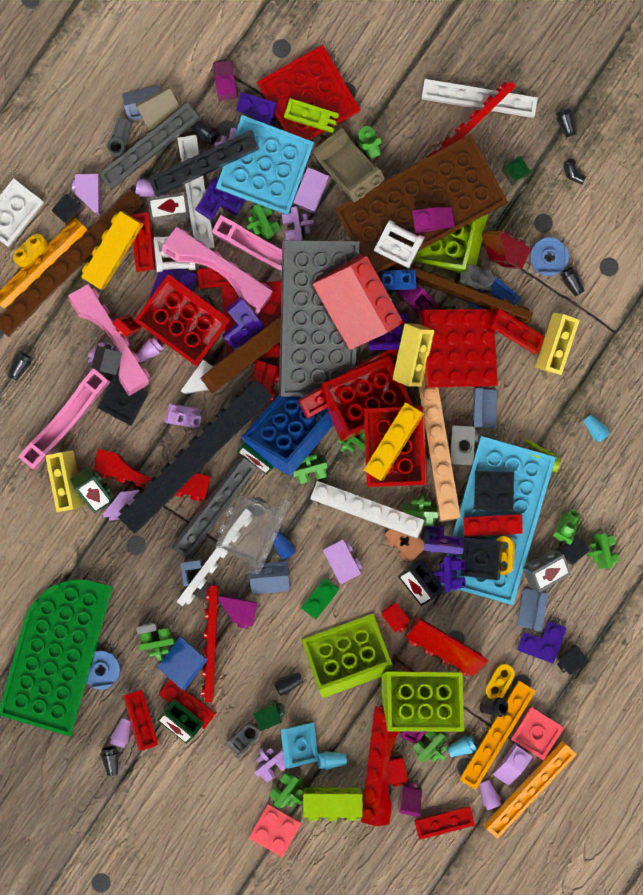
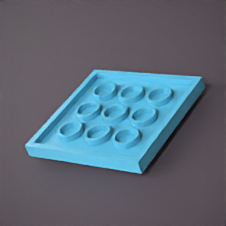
(271, 173)

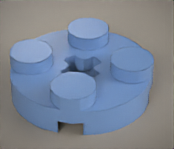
(557, 250)
(110, 676)

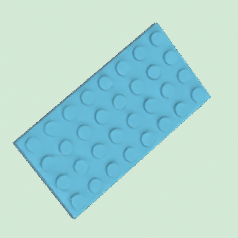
(530, 486)

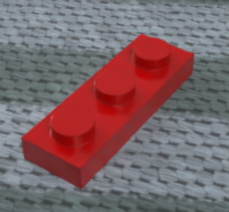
(144, 245)
(516, 331)
(493, 525)
(200, 710)
(140, 720)
(444, 822)

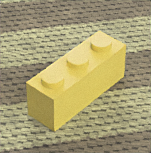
(557, 343)
(413, 354)
(61, 468)

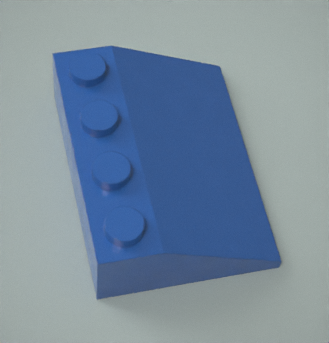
(285, 434)

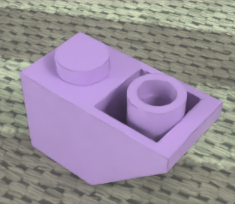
(121, 500)

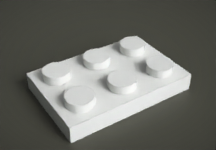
(16, 211)

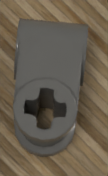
(241, 741)

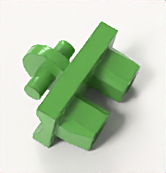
(369, 141)
(260, 224)
(359, 442)
(310, 465)
(423, 509)
(567, 526)
(601, 551)
(148, 643)
(424, 752)
(282, 798)

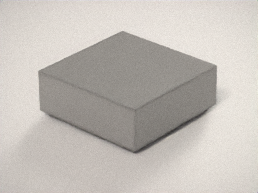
(147, 628)

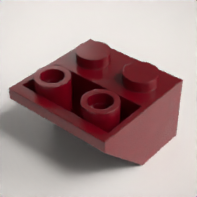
(505, 250)

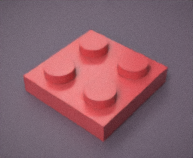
(537, 733)
(275, 830)

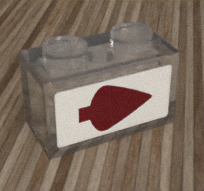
(169, 208)

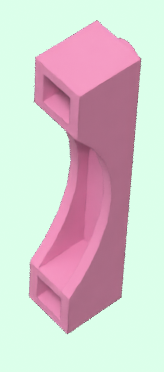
(248, 242)
(184, 248)
(87, 306)
(64, 421)

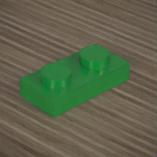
(320, 598)

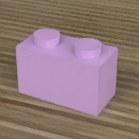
(311, 190)
(342, 561)

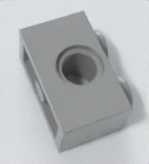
(458, 434)

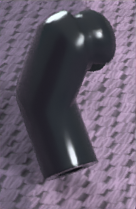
(571, 171)

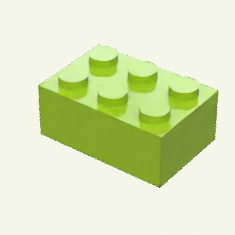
(332, 803)

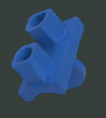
(399, 279)

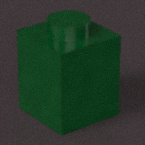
(516, 170)

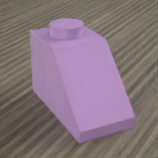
(88, 189)
(512, 764)

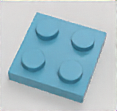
(299, 745)

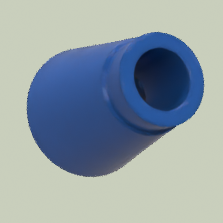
(283, 546)

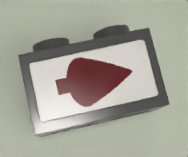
(546, 570)

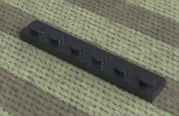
(204, 163)

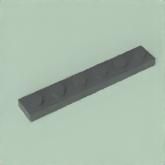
(149, 146)
(213, 507)

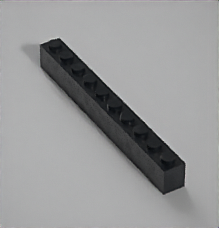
(196, 456)

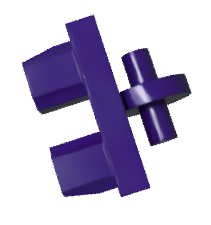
(448, 573)

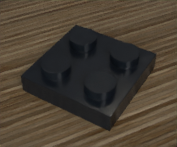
(119, 404)
(494, 490)
(482, 558)

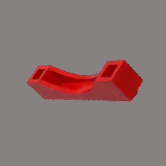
(113, 465)
(376, 800)

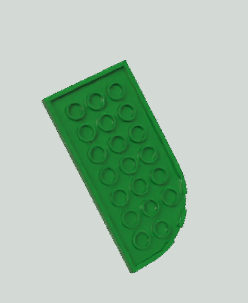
(56, 655)

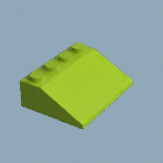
(455, 250)
(347, 655)
(423, 701)

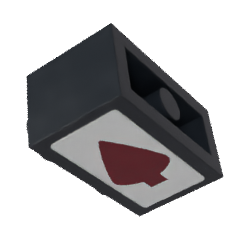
(421, 582)

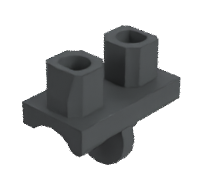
(478, 278)

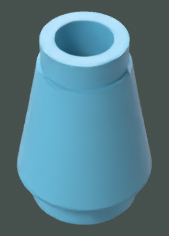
(596, 428)
(462, 746)
(330, 760)

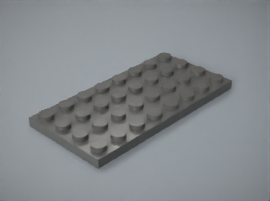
(308, 337)

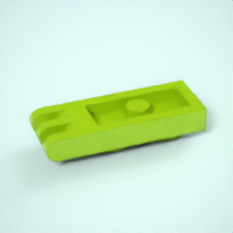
(310, 115)

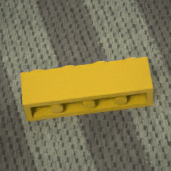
(111, 250)
(393, 441)

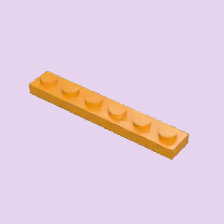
(28, 274)
(496, 736)
(529, 789)

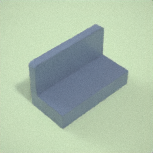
(135, 97)
(484, 408)
(188, 565)
(271, 579)
(532, 609)

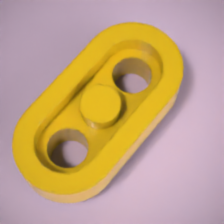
(30, 250)
(508, 554)
(499, 681)

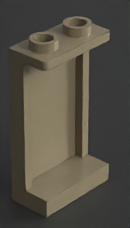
(347, 165)

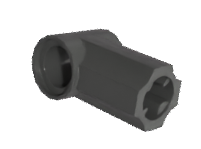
(119, 136)

